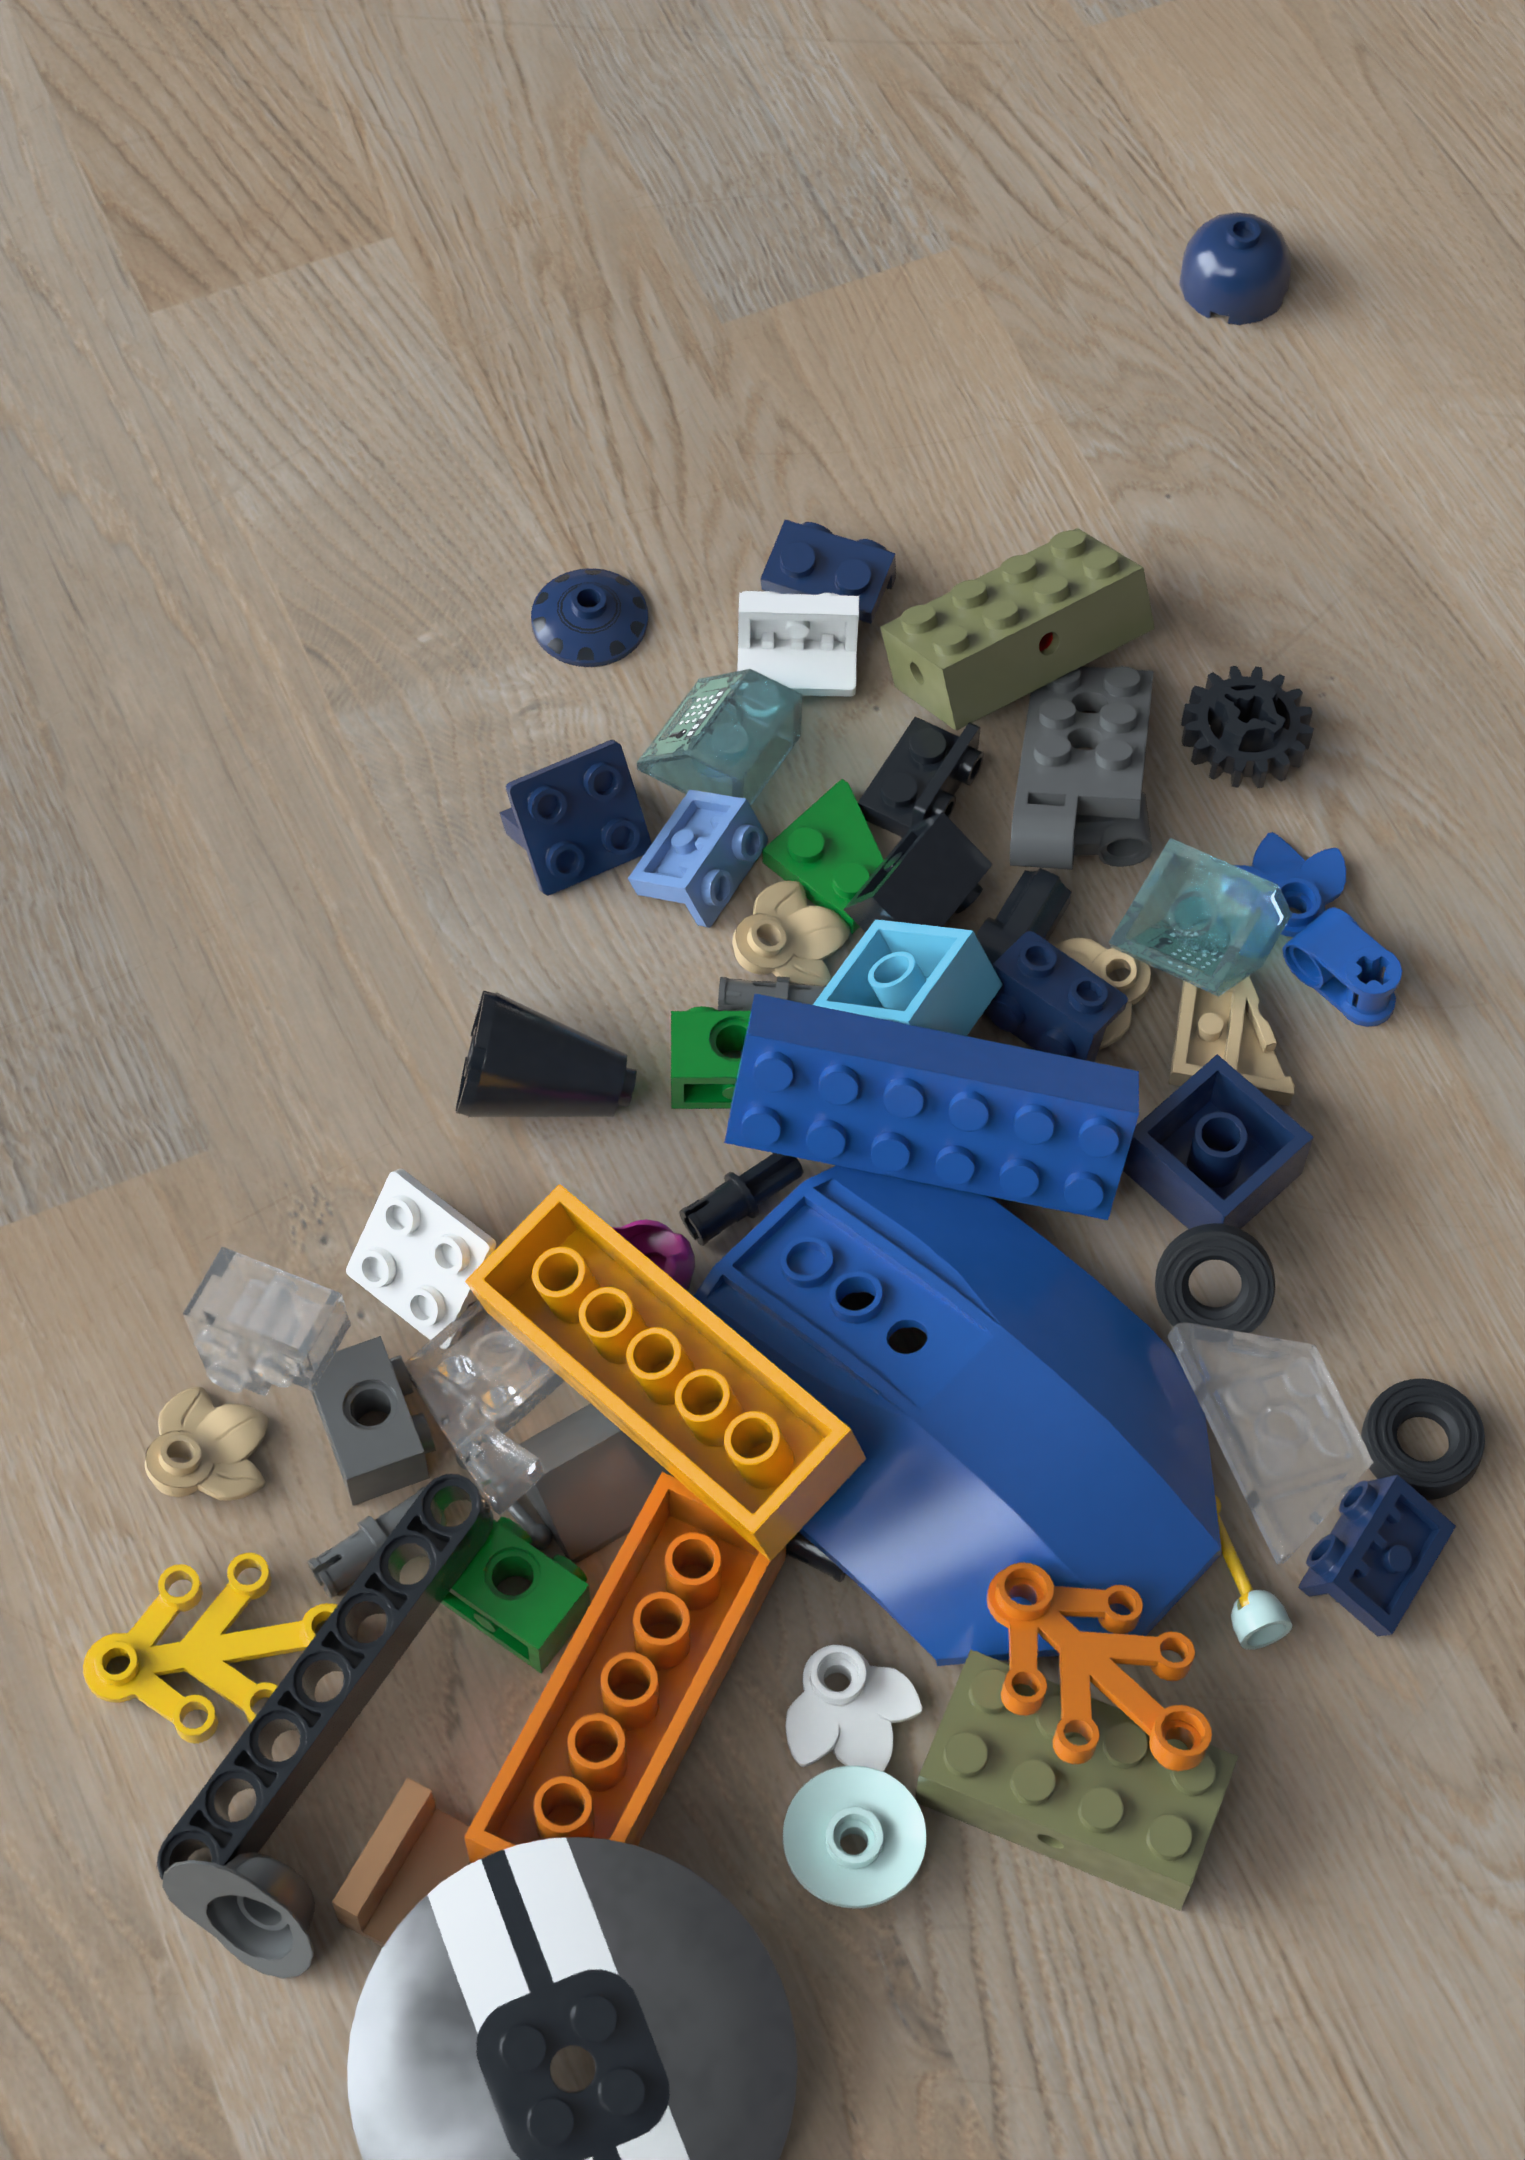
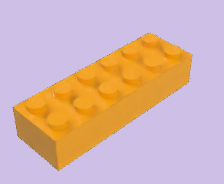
(667, 1371)

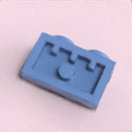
(701, 854)

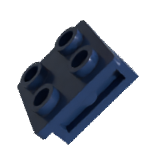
(577, 817)

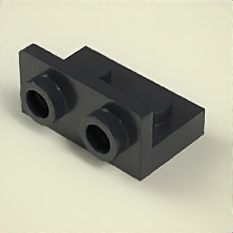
(921, 776)

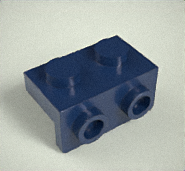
(816, 562)
(1052, 1000)

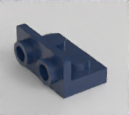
(1378, 1552)

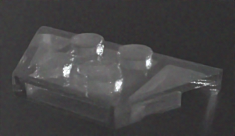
(1275, 1425)

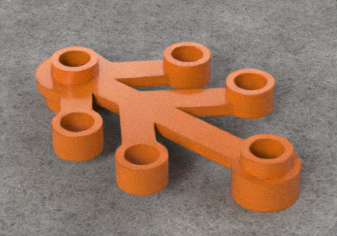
(1093, 1659)

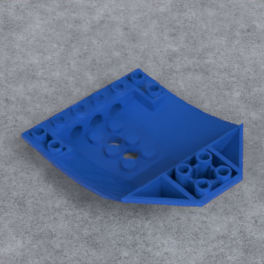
(1016, 1435)

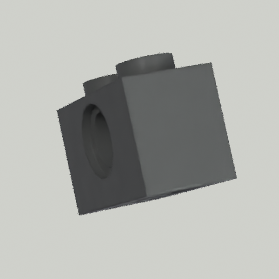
(377, 1456)

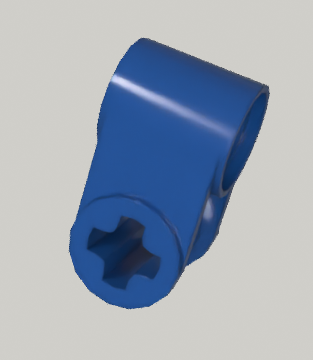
(1344, 962)

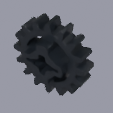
(1251, 727)

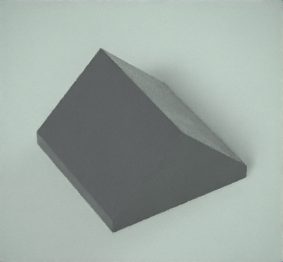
(591, 1481)

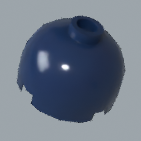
(1236, 268)

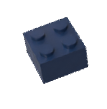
(1216, 1149)

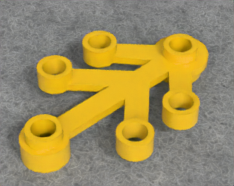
(202, 1651)

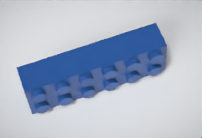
(933, 1107)

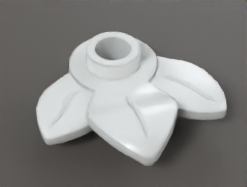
(852, 1720)

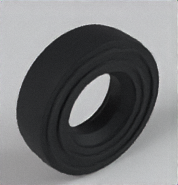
(1222, 1243)
(1444, 1406)

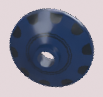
(591, 634)

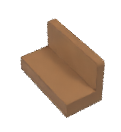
(401, 1864)

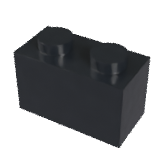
(922, 878)

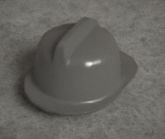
(251, 1907)

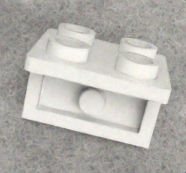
(800, 640)
(419, 1255)

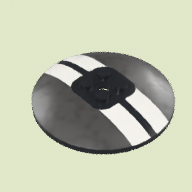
(584, 1952)

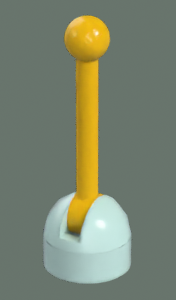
(1257, 1614)

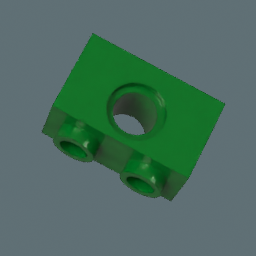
(698, 1068)
(528, 1623)

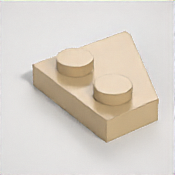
(1235, 1032)

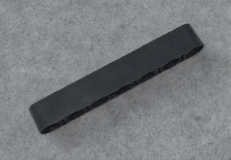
(333, 1650)

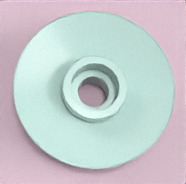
(863, 1804)

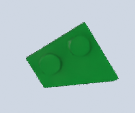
(827, 851)

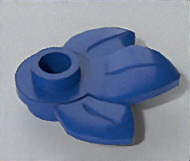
(1303, 883)

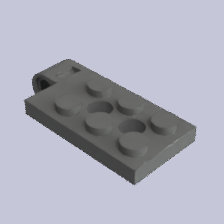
(1066, 782)

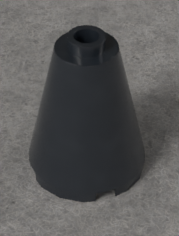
(538, 1067)

